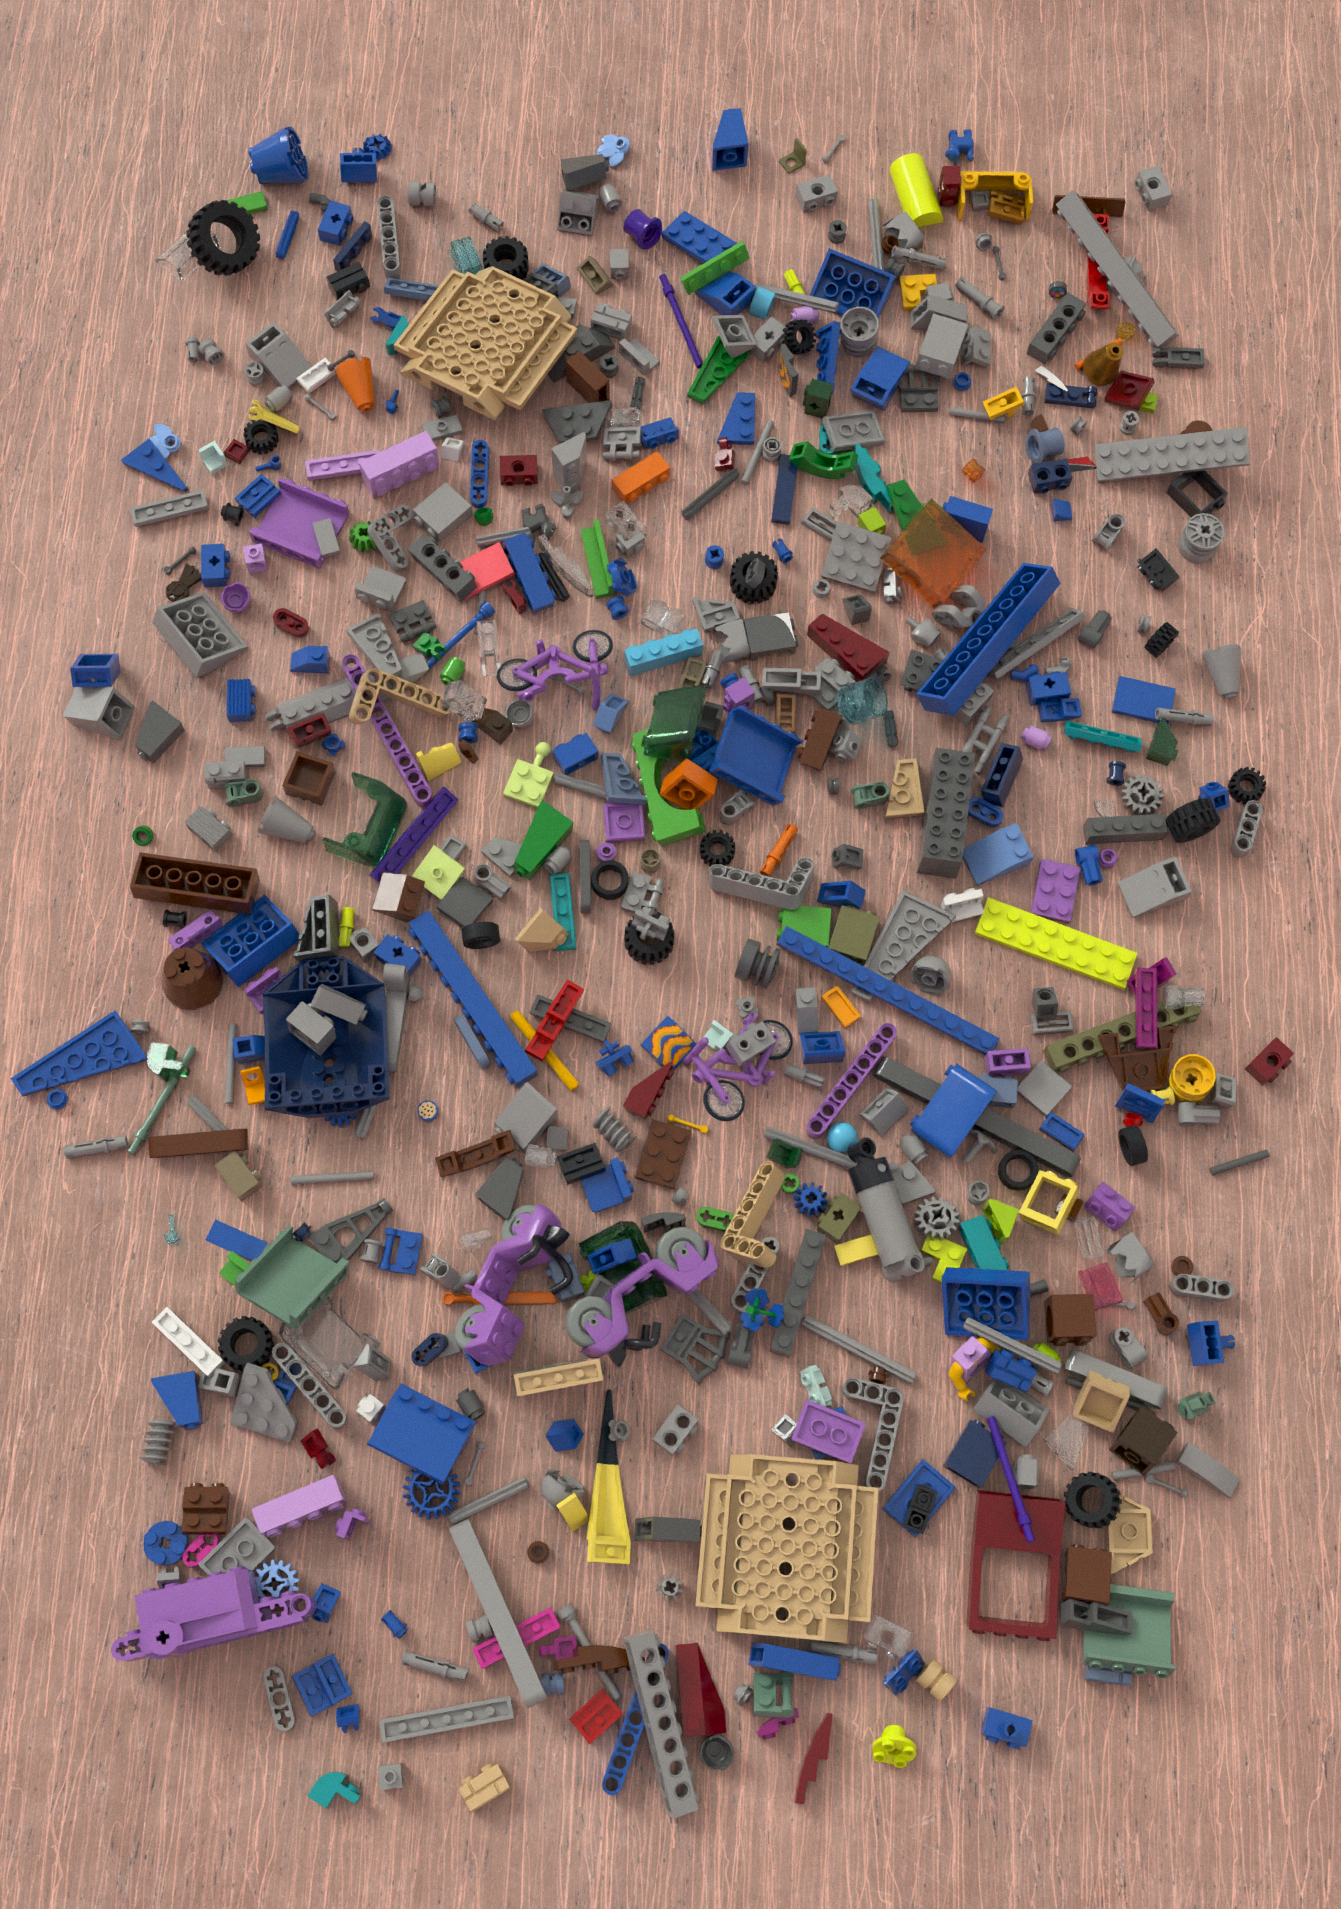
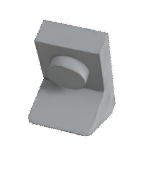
(1224, 1091)

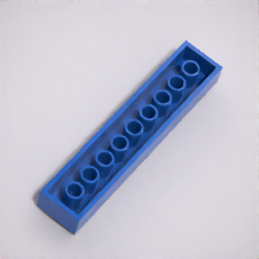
(988, 639)

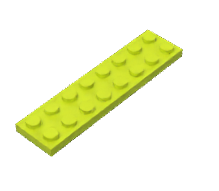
(1056, 943)

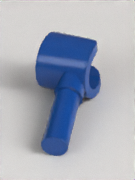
(391, 407)
(275, 466)

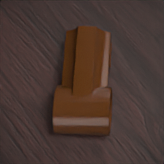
(1160, 1311)

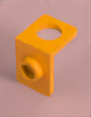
(254, 1088)

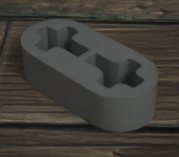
(755, 573)

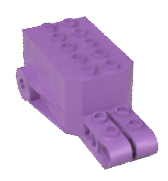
(206, 1615)

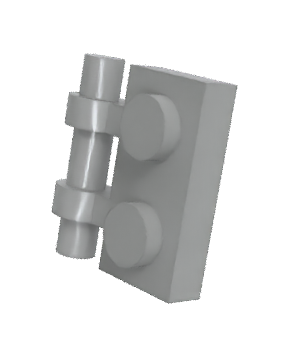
(620, 438)
(637, 890)

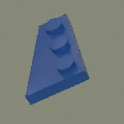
(740, 421)

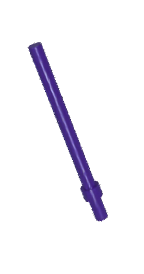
(669, 292)
(1023, 1518)

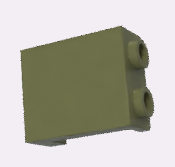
(854, 933)

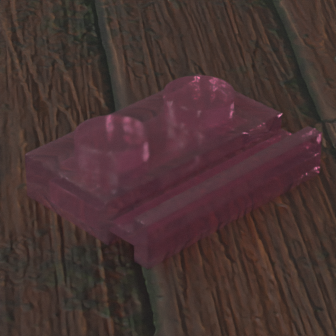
(1101, 1283)

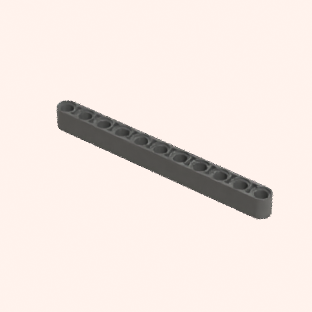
(989, 1122)

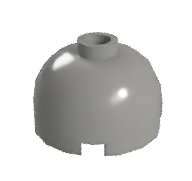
(931, 974)
(557, 1488)

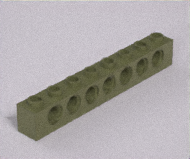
(1060, 1062)

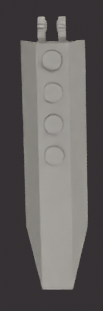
(336, 698)

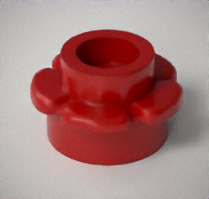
(1133, 1119)

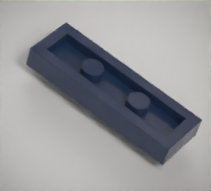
(353, 246)

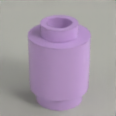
(805, 313)
(1036, 737)

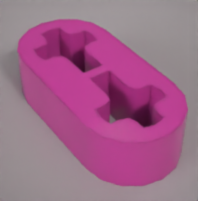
(197, 1545)

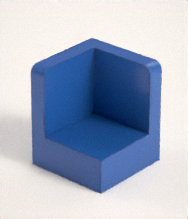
(564, 1435)

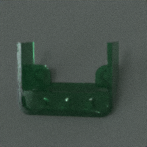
(381, 828)

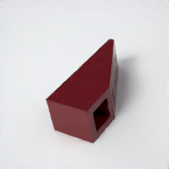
(643, 1095)

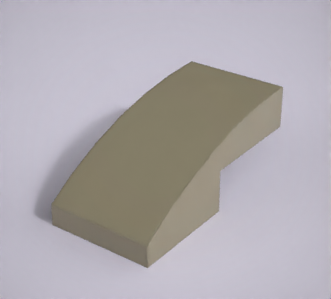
(693, 673)

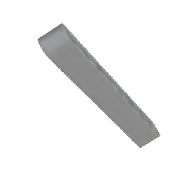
(498, 1613)

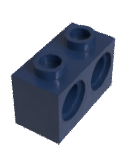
(1049, 472)

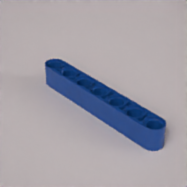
(622, 1750)

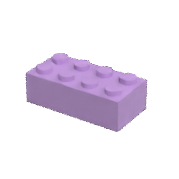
(399, 464)
(299, 1505)

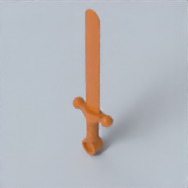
(534, 1297)

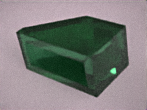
(1163, 745)

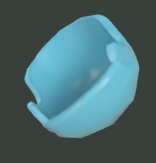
(841, 1136)

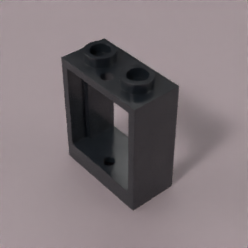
(1206, 483)

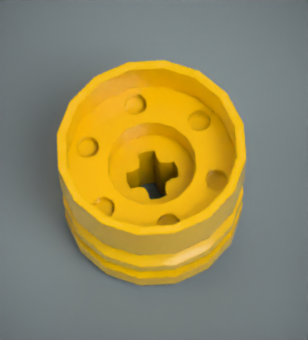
(1197, 1070)

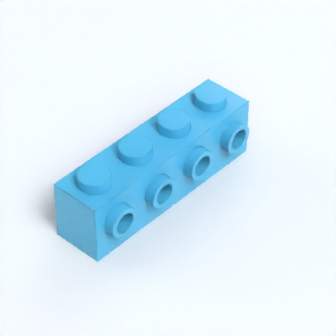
(663, 651)

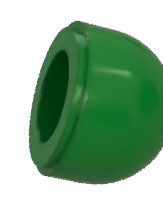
(484, 519)
(147, 830)

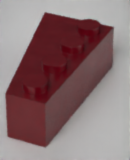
(847, 647)

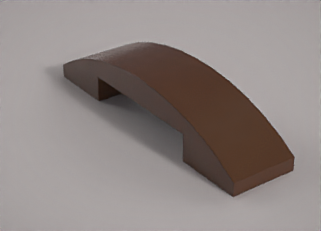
(476, 1155)

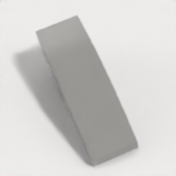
(792, 680)
(1207, 1469)

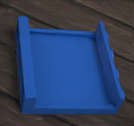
(754, 755)

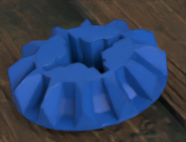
(383, 142)

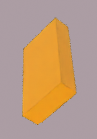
(841, 1007)

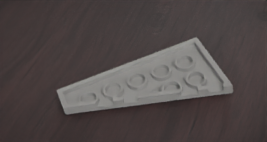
(904, 936)

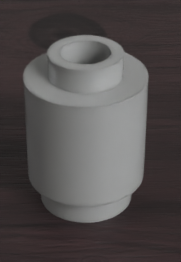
(610, 198)
(278, 398)
(557, 860)
(913, 1148)

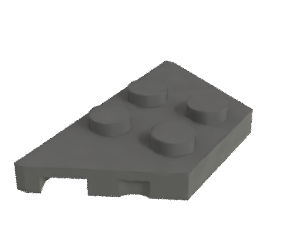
(575, 419)

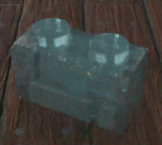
(465, 256)

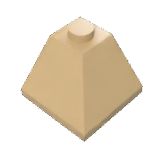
(541, 933)

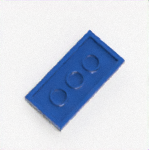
(696, 237)

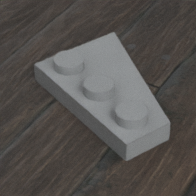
(911, 1183)

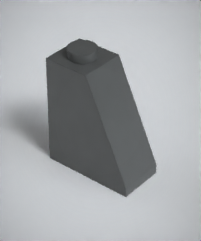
(583, 170)
(157, 732)
(502, 1188)
(667, 1529)

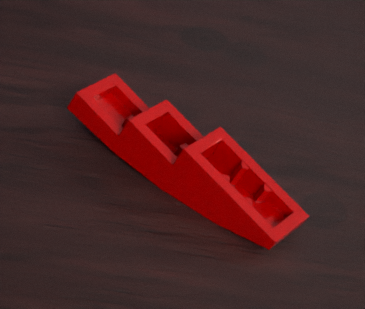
(554, 1020)

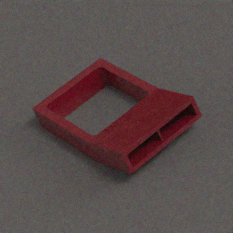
(998, 1527)

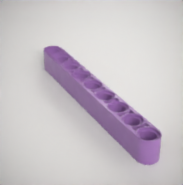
(391, 738)

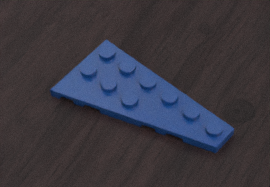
(92, 1052)

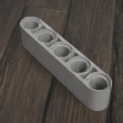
(388, 237)
(306, 1375)
(1141, 1389)

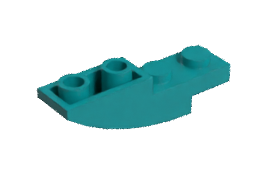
(868, 476)

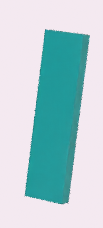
(563, 908)

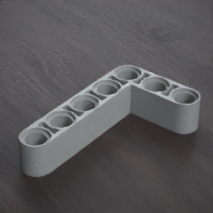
(762, 888)
(397, 990)
(881, 1428)

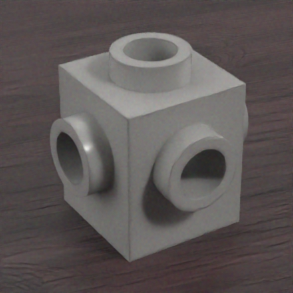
(845, 745)

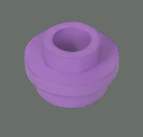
(1109, 853)
(603, 857)

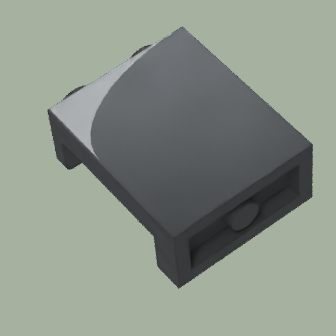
(770, 634)

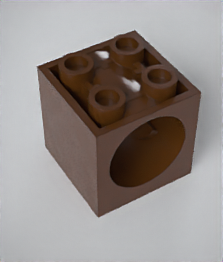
(1070, 1319)

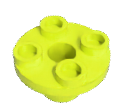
(894, 1747)

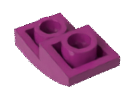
(769, 1728)

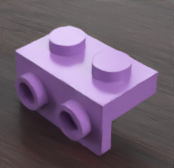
(257, 988)
(1109, 1206)
(346, 1525)

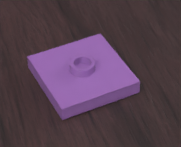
(623, 822)

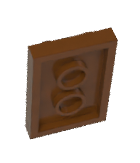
(663, 1154)

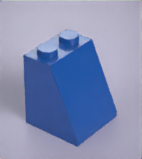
(730, 142)

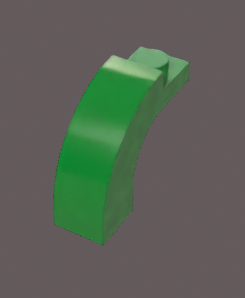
(820, 464)

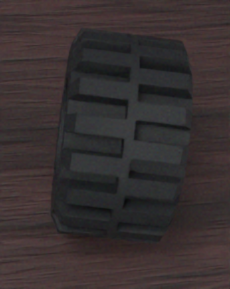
(507, 249)
(744, 590)
(1192, 820)
(644, 952)
(234, 1331)
(1074, 1500)

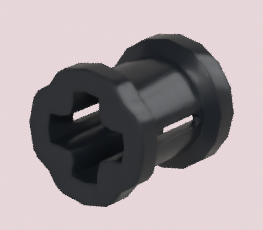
(174, 919)

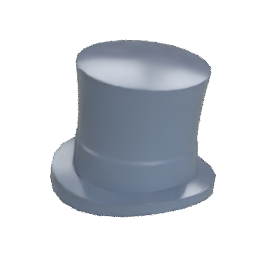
(1044, 444)

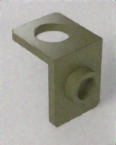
(798, 155)

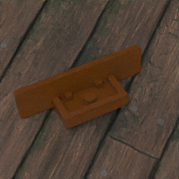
(1098, 205)

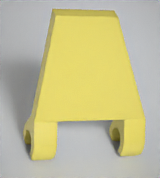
(265, 414)

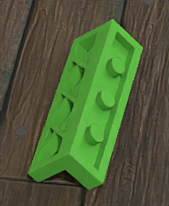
(597, 560)

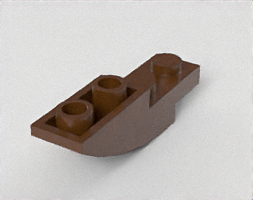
(607, 1659)

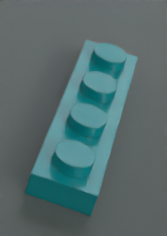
(1109, 738)

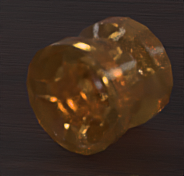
(973, 470)

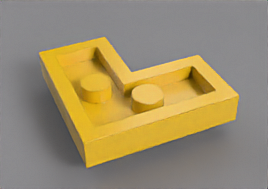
(911, 288)

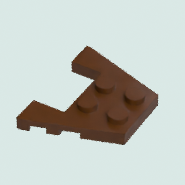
(1141, 1068)

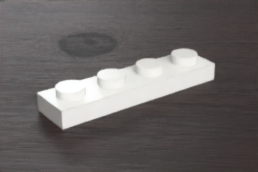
(188, 1342)

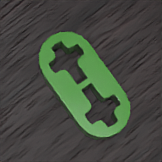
(714, 1213)

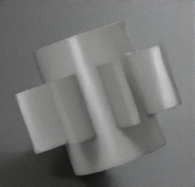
(672, 1581)

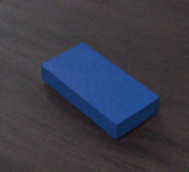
(1062, 1131)

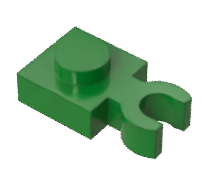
(428, 644)

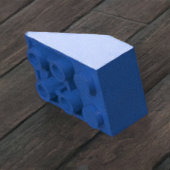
(728, 293)
(879, 378)
(704, 750)

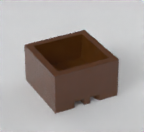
(309, 778)

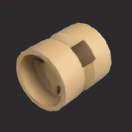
(936, 1680)

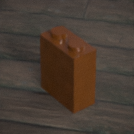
(587, 379)

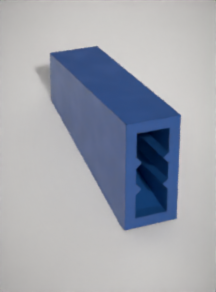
(794, 1661)

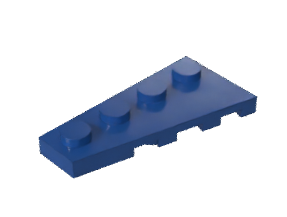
(829, 350)

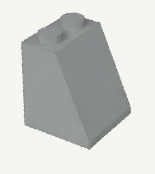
(941, 346)
(99, 710)
(526, 1117)

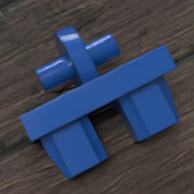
(622, 1054)

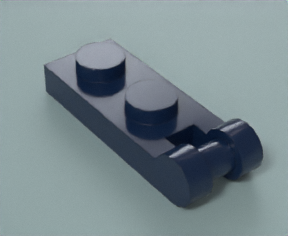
(1072, 397)

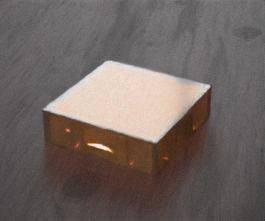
(933, 553)

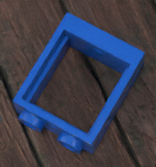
(101, 667)

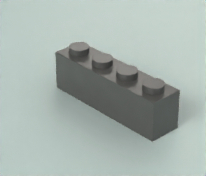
(1125, 829)

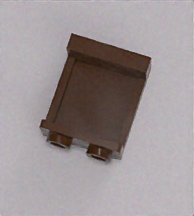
(1087, 1574)

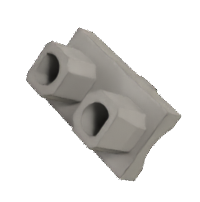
(649, 925)

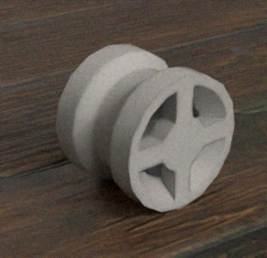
(253, 368)

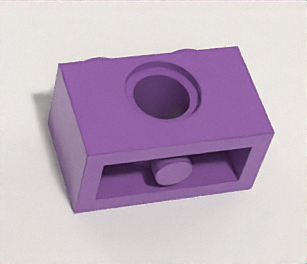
(738, 695)
(1007, 1062)

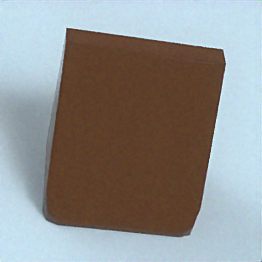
(1075, 1209)

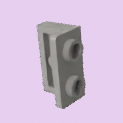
(977, 347)

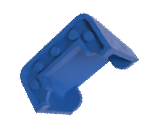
(953, 1110)

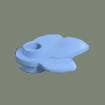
(612, 150)
(163, 438)

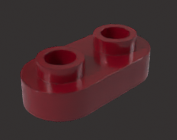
(292, 622)

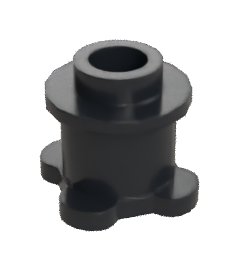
(232, 513)

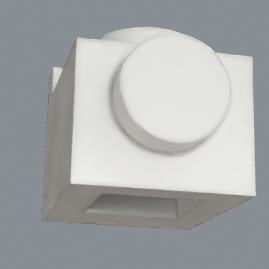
(370, 1408)

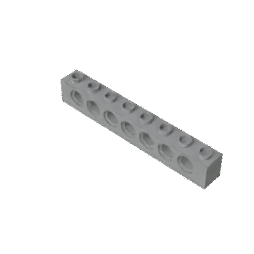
(687, 1800)

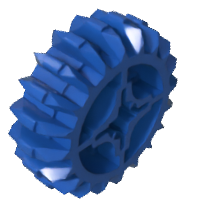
(428, 1499)

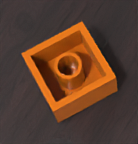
(688, 786)

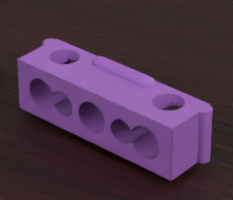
(196, 931)

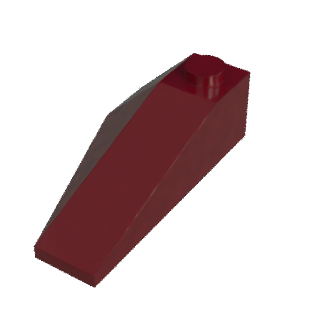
(699, 1700)

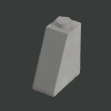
(923, 312)
(338, 1004)

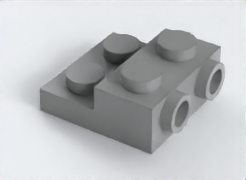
(832, 680)

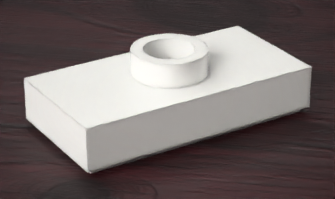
(315, 376)

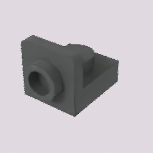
(847, 856)

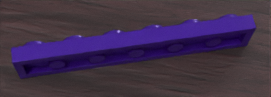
(415, 834)

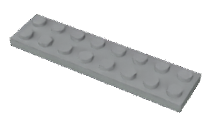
(1172, 454)

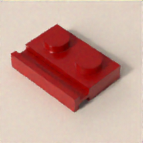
(596, 1716)

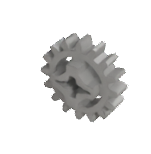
(1148, 790)
(940, 1226)

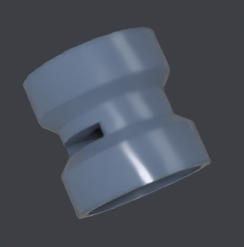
(553, 1683)

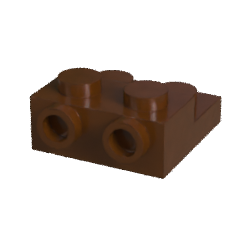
(205, 1509)

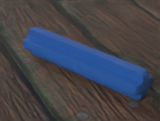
(287, 234)

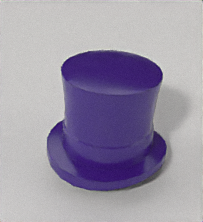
(643, 229)

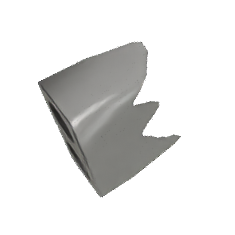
(905, 231)
(735, 645)
(1131, 1257)

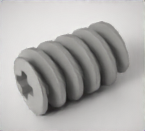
(612, 1130)
(157, 1441)

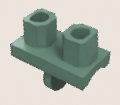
(1195, 1405)

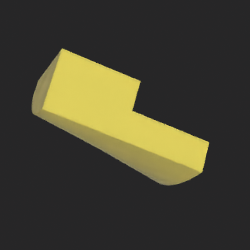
(438, 760)

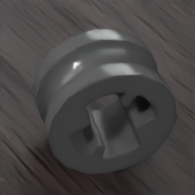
(833, 786)

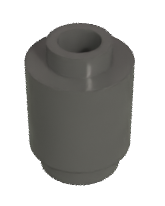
(470, 1404)

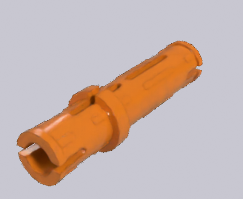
(774, 857)

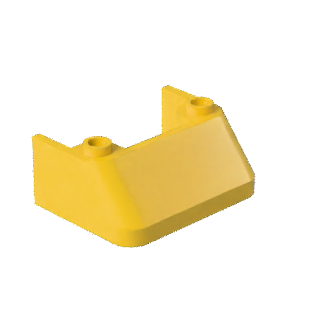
(996, 180)

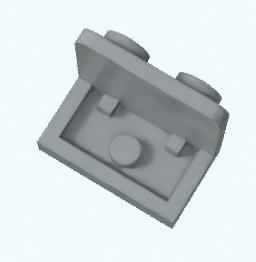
(380, 588)

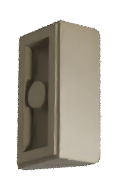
(594, 275)

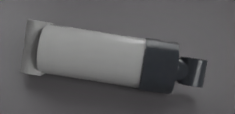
(884, 1212)

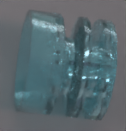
(862, 701)

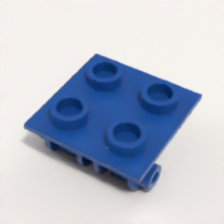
(911, 1666)

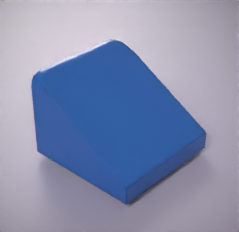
(1061, 510)

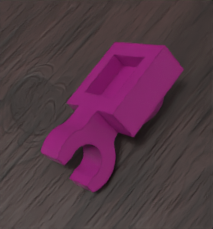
(562, 1648)

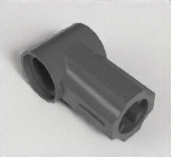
(1094, 631)
(740, 1351)

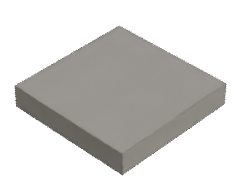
(1043, 1088)

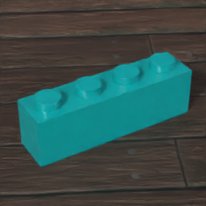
(981, 1244)

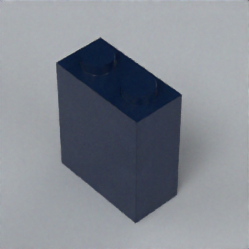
(973, 1454)

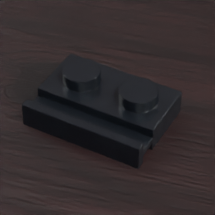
(581, 1163)

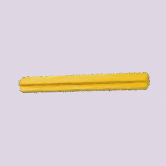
(550, 1058)

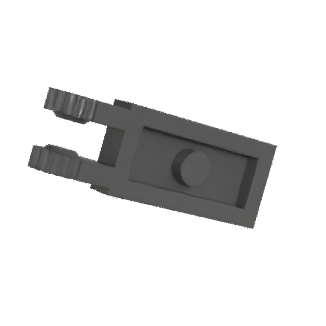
(1178, 357)

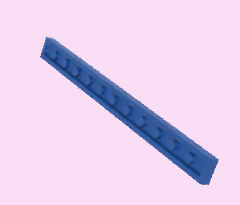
(887, 991)

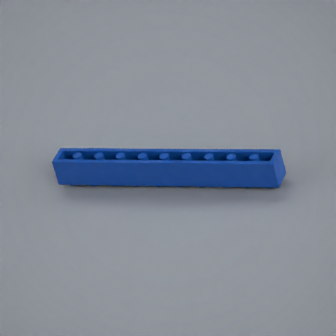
(473, 999)

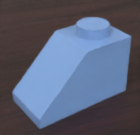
(610, 712)

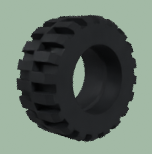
(238, 222)

